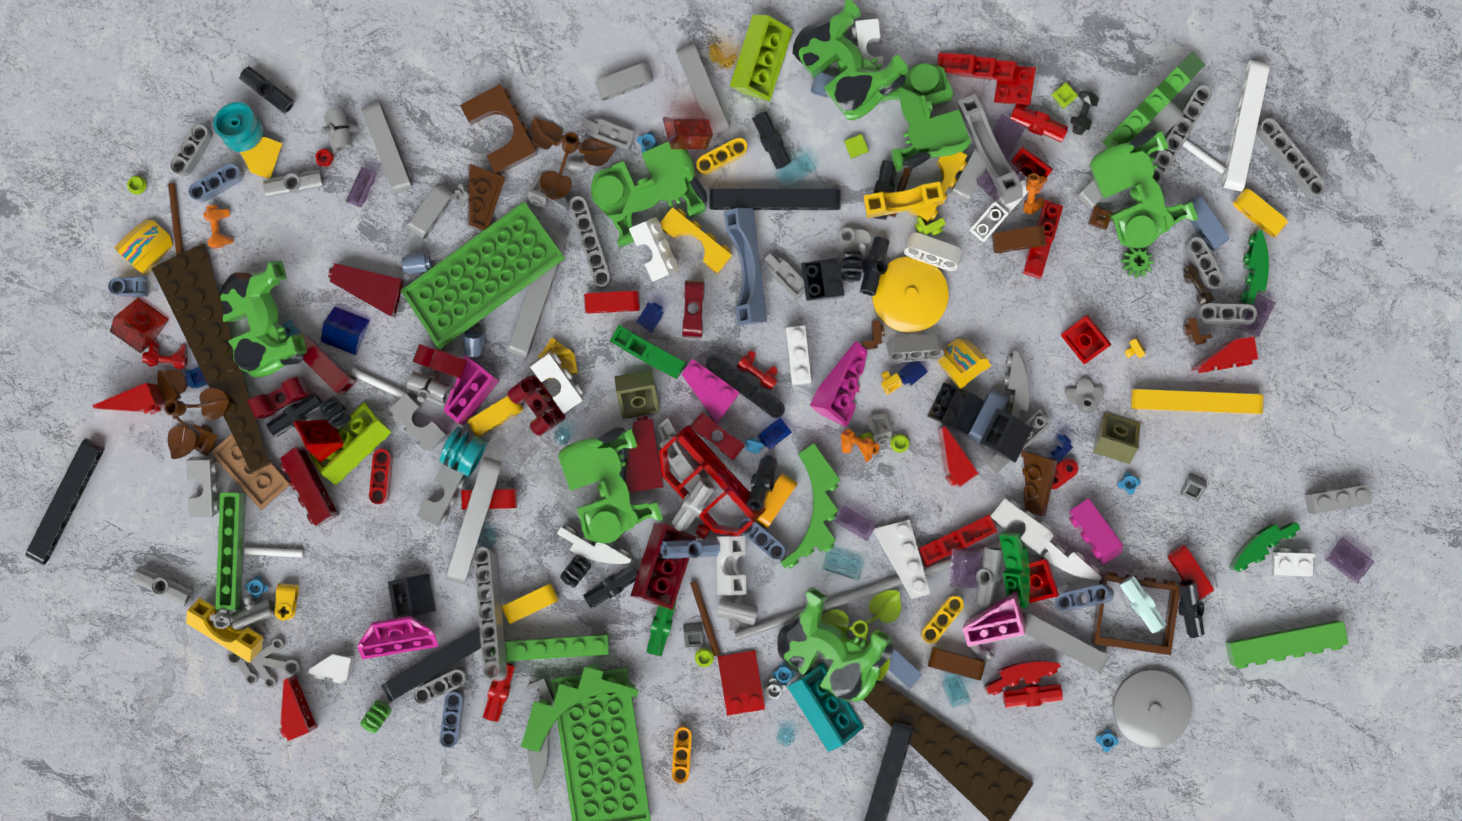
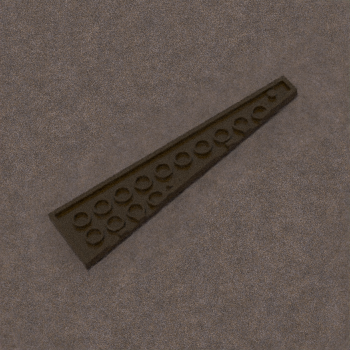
(197, 306)
(973, 771)

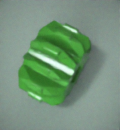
(1132, 266)
(375, 716)

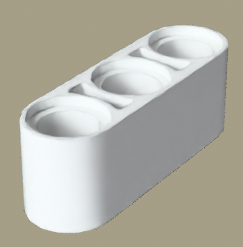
(933, 251)

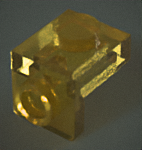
(716, 57)

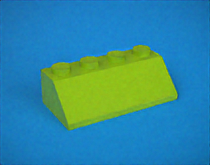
(761, 57)
(359, 438)

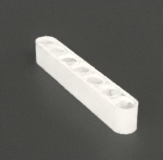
(1245, 125)

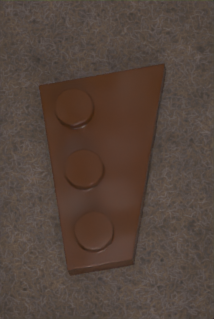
(483, 192)
(1039, 478)

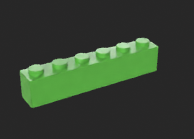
(230, 551)
(1287, 643)
(556, 647)

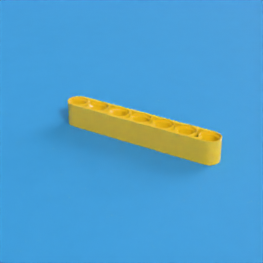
(1197, 401)

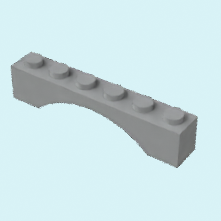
(987, 146)

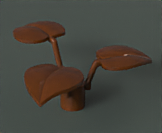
(548, 134)
(213, 403)

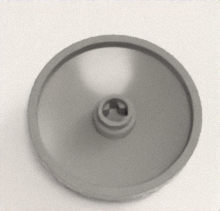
(1151, 708)

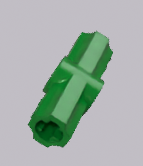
(660, 630)

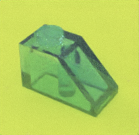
(955, 691)

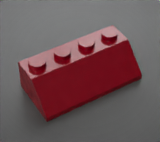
(309, 486)
(657, 577)

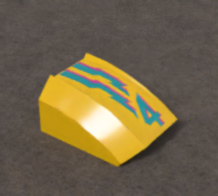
(145, 245)
(963, 361)

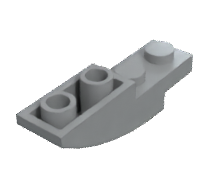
(1018, 382)
(1038, 422)
(678, 456)

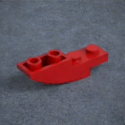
(1037, 257)
(1029, 671)

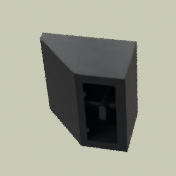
(822, 279)
(955, 408)
(1005, 435)
(411, 596)

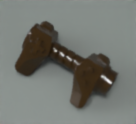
(1191, 276)

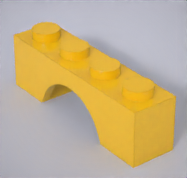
(949, 167)
(916, 198)
(677, 225)
(243, 642)

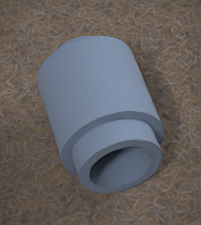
(416, 263)

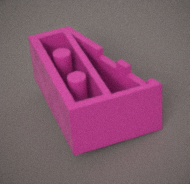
(710, 389)
(469, 392)
(1095, 532)
(996, 623)

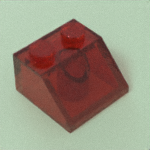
(688, 132)
(138, 325)

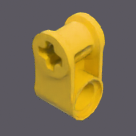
(286, 598)

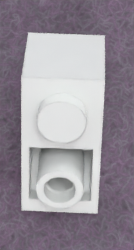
(335, 666)

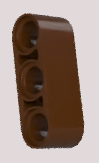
(1018, 239)
(956, 664)

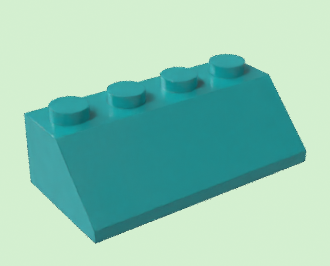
(828, 715)

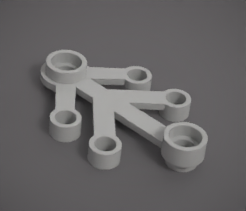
(260, 663)

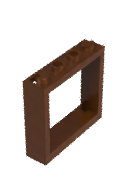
(1166, 647)

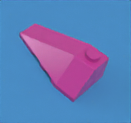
(837, 392)

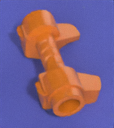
(1033, 186)
(213, 215)
(866, 446)

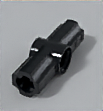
(258, 83)
(771, 140)
(885, 181)
(874, 266)
(294, 412)
(762, 482)
(611, 586)
(1191, 608)

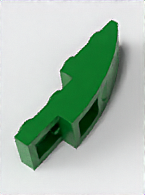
(1258, 263)
(648, 352)
(1256, 547)
(1017, 567)

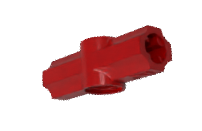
(1039, 123)
(498, 695)
(1032, 695)

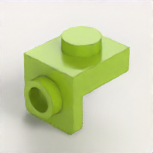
(933, 228)

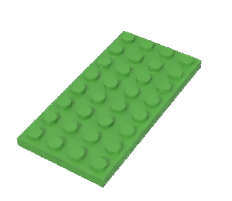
(482, 275)
(602, 755)

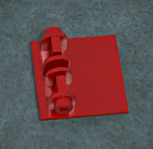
(1019, 91)

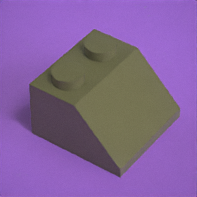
(637, 394)
(1117, 438)

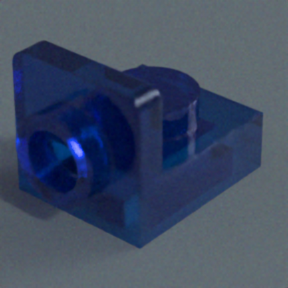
(650, 316)
(912, 372)
(195, 378)
(774, 434)
(1058, 452)

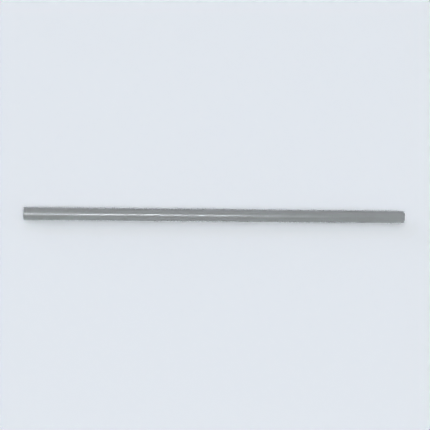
(847, 598)

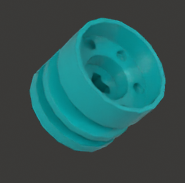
(461, 451)

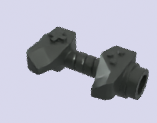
(1082, 123)

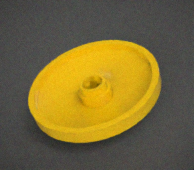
(911, 295)

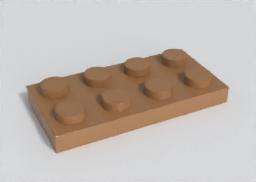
(261, 485)

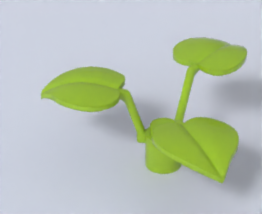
(884, 606)

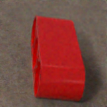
(611, 302)
(385, 467)
(500, 499)
(1189, 569)

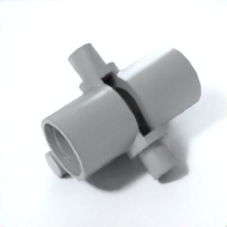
(338, 129)
(427, 388)
(737, 612)
(253, 614)

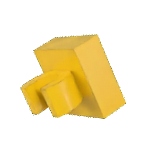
(1136, 348)
(890, 382)

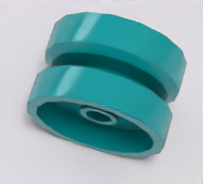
(238, 126)

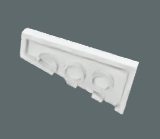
(902, 551)

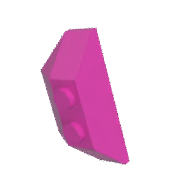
(395, 637)

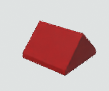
(1030, 163)
(1085, 339)
(319, 437)
(1041, 581)

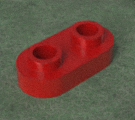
(1063, 475)

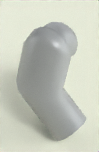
(576, 166)
(982, 653)

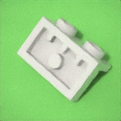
(1291, 563)

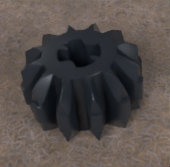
(851, 265)
(335, 412)
(575, 571)

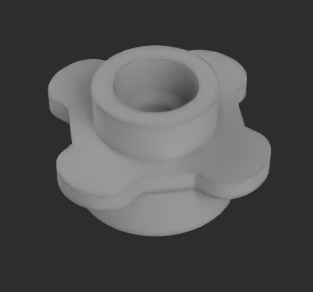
(461, 195)
(221, 619)
(775, 694)

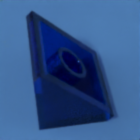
(344, 330)

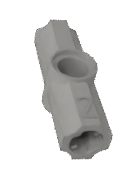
(281, 185)
(693, 504)
(990, 566)
(172, 591)

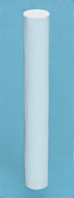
(1203, 156)
(378, 383)
(274, 551)

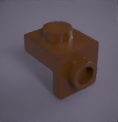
(1191, 330)
(877, 332)
(206, 439)

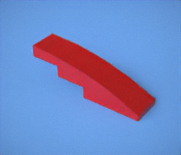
(977, 67)
(957, 539)

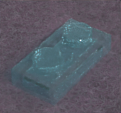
(795, 171)
(842, 565)

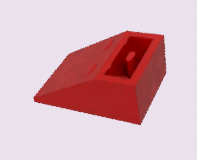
(1236, 352)

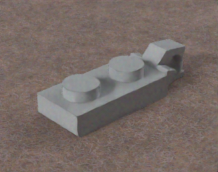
(609, 133)
(786, 276)

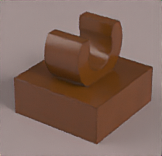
(1099, 218)

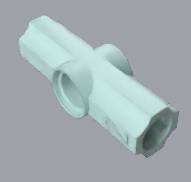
(1142, 604)

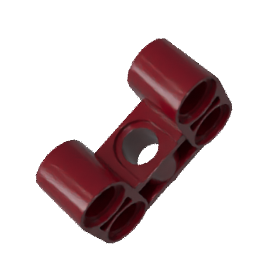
(693, 323)
(440, 361)
(533, 393)
(268, 404)
(728, 445)

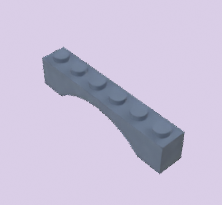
(742, 230)

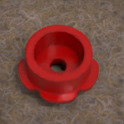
(319, 157)
(702, 531)

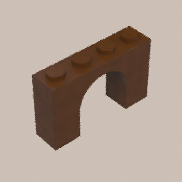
(497, 103)

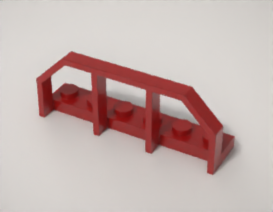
(718, 471)

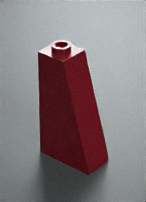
(373, 288)
(327, 368)
(643, 461)

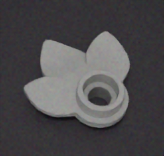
(856, 242)
(1085, 392)

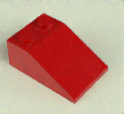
(143, 399)
(955, 462)
(741, 683)
(295, 711)

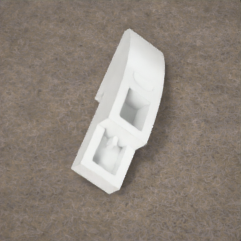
(994, 216)
(600, 552)
(1071, 563)

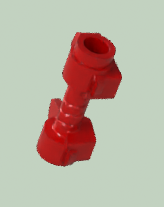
(153, 357)
(767, 379)

